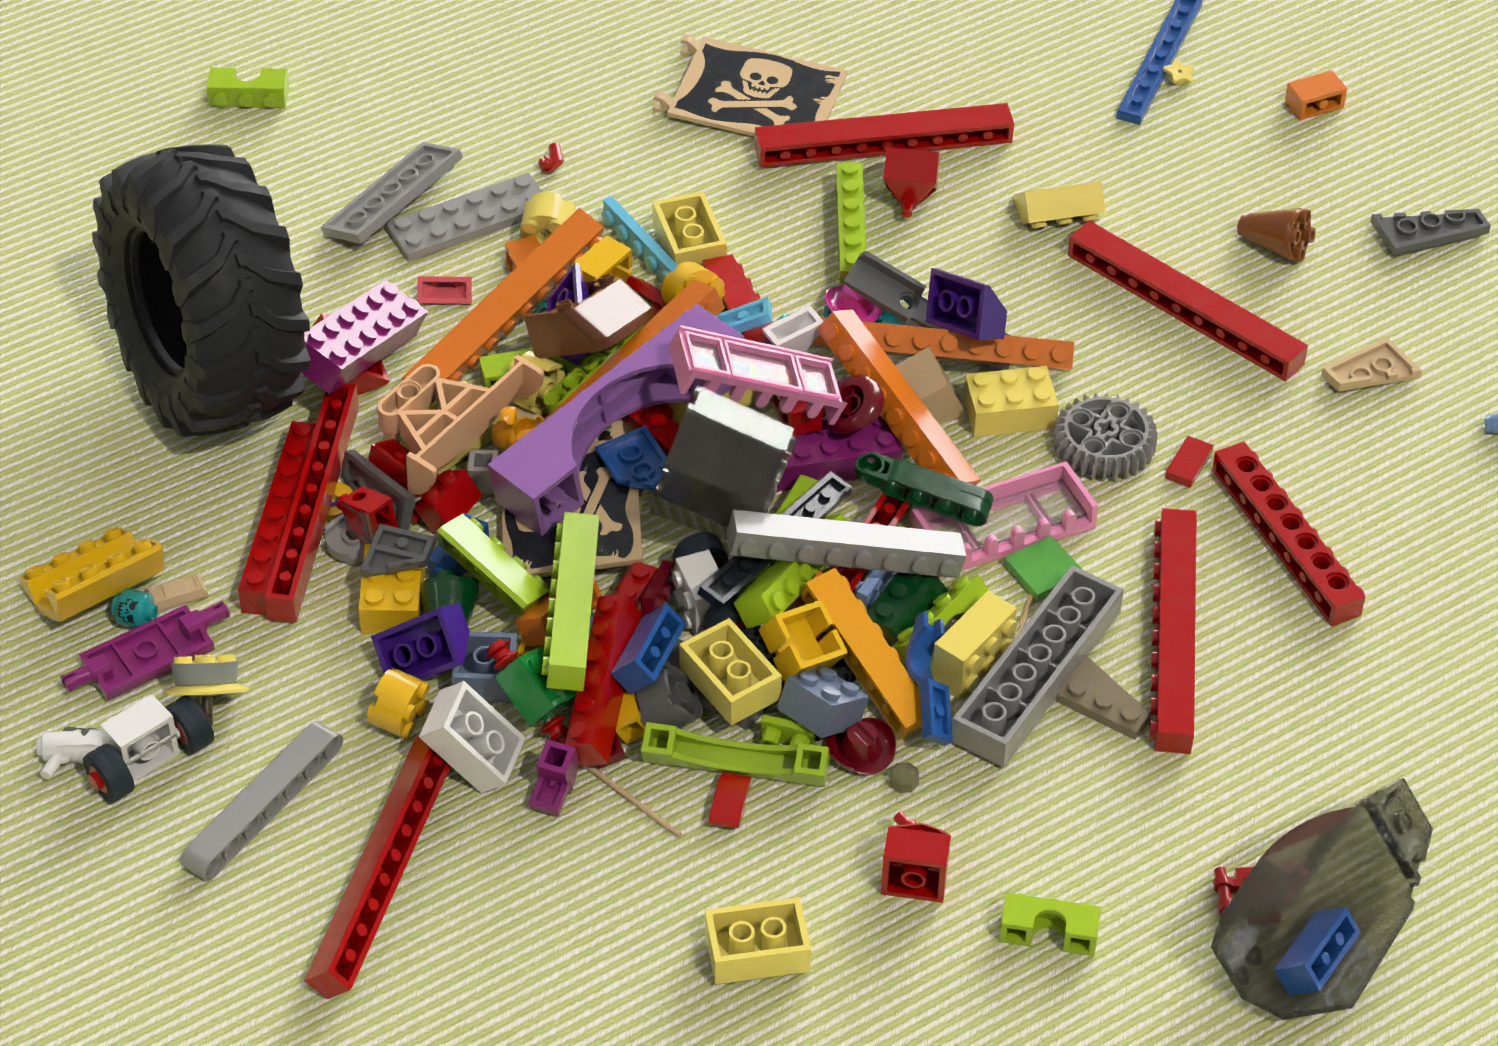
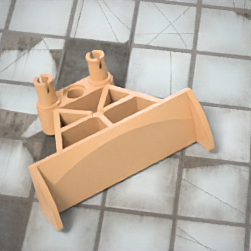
(445, 433)

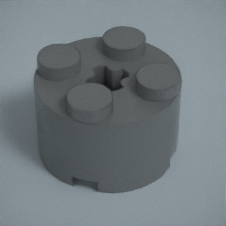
(669, 700)

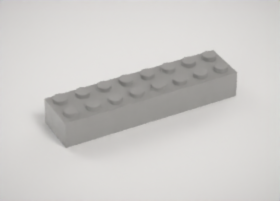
(1036, 666)

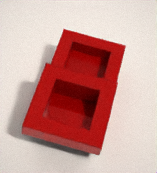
(730, 800)

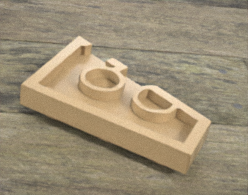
(1371, 366)

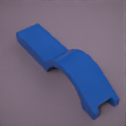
(933, 694)

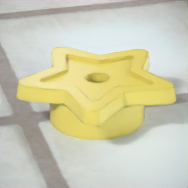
(1179, 73)

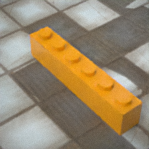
(869, 655)

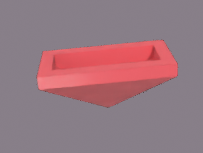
(444, 290)

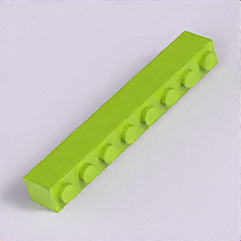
(572, 602)

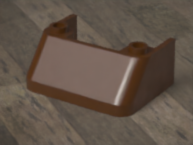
(592, 324)

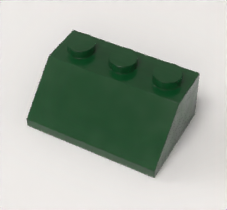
(903, 601)

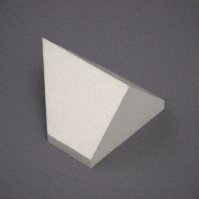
(795, 330)

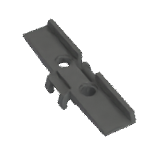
(887, 286)

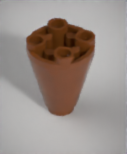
(1279, 231)

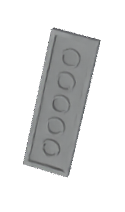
(391, 192)
(462, 217)

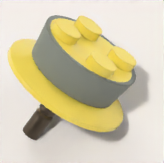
(205, 678)

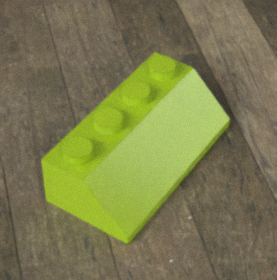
(491, 565)

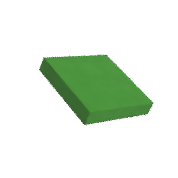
(1040, 566)

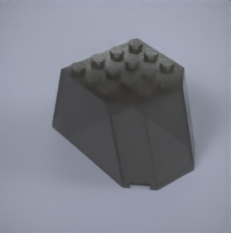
(721, 464)

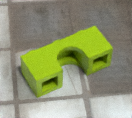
(266, 91)
(1074, 921)

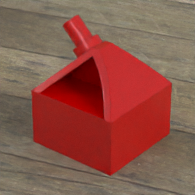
(911, 176)
(915, 860)

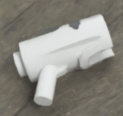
(66, 746)

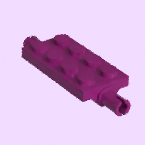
(146, 650)

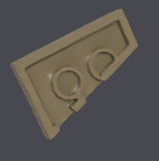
(1103, 700)

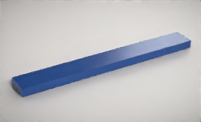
(1161, 54)

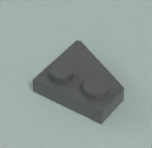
(397, 551)

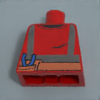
(365, 511)

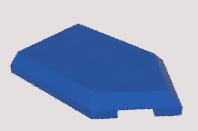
(634, 459)

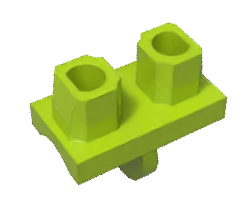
(784, 731)

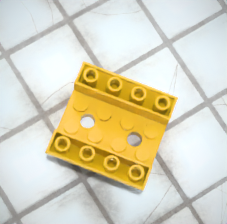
(91, 573)

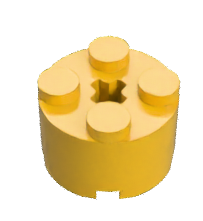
(684, 274)
(398, 703)

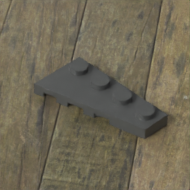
(1414, 233)
(360, 472)

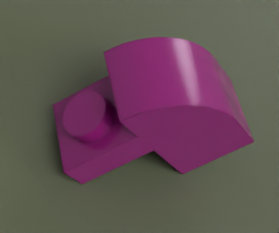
(556, 779)

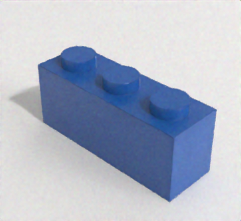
(648, 649)
(1317, 951)

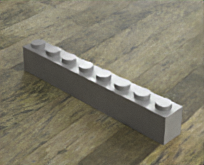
(845, 544)

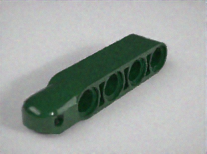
(925, 488)

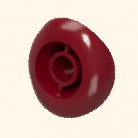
(864, 404)
(864, 747)

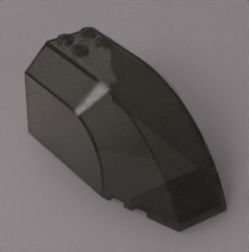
(1348, 858)

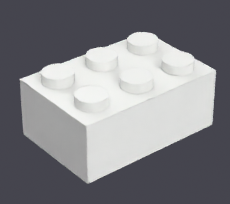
(472, 737)

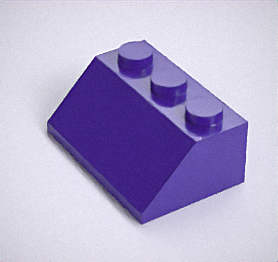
(570, 288)
(964, 306)
(425, 643)

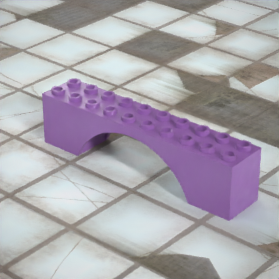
(541, 471)

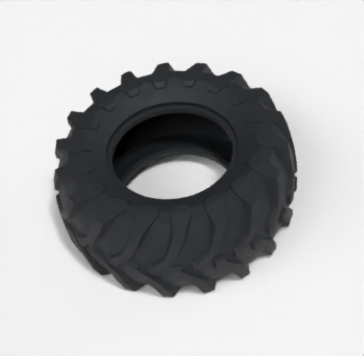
(201, 289)

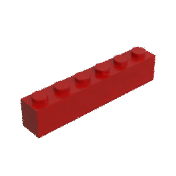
(599, 704)

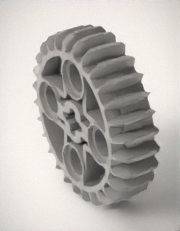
(1105, 436)

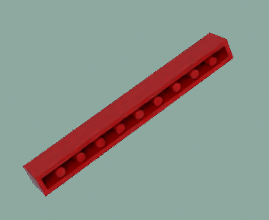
(872, 134)
(738, 293)
(1188, 300)
(311, 504)
(1175, 631)
(378, 872)

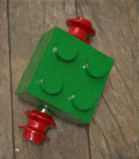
(527, 688)

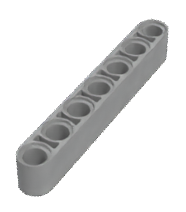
(261, 800)

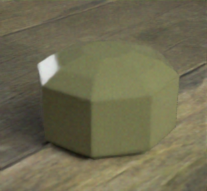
(904, 777)

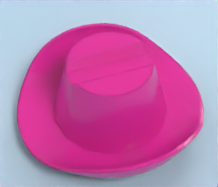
(845, 298)

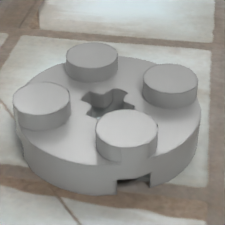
(340, 545)

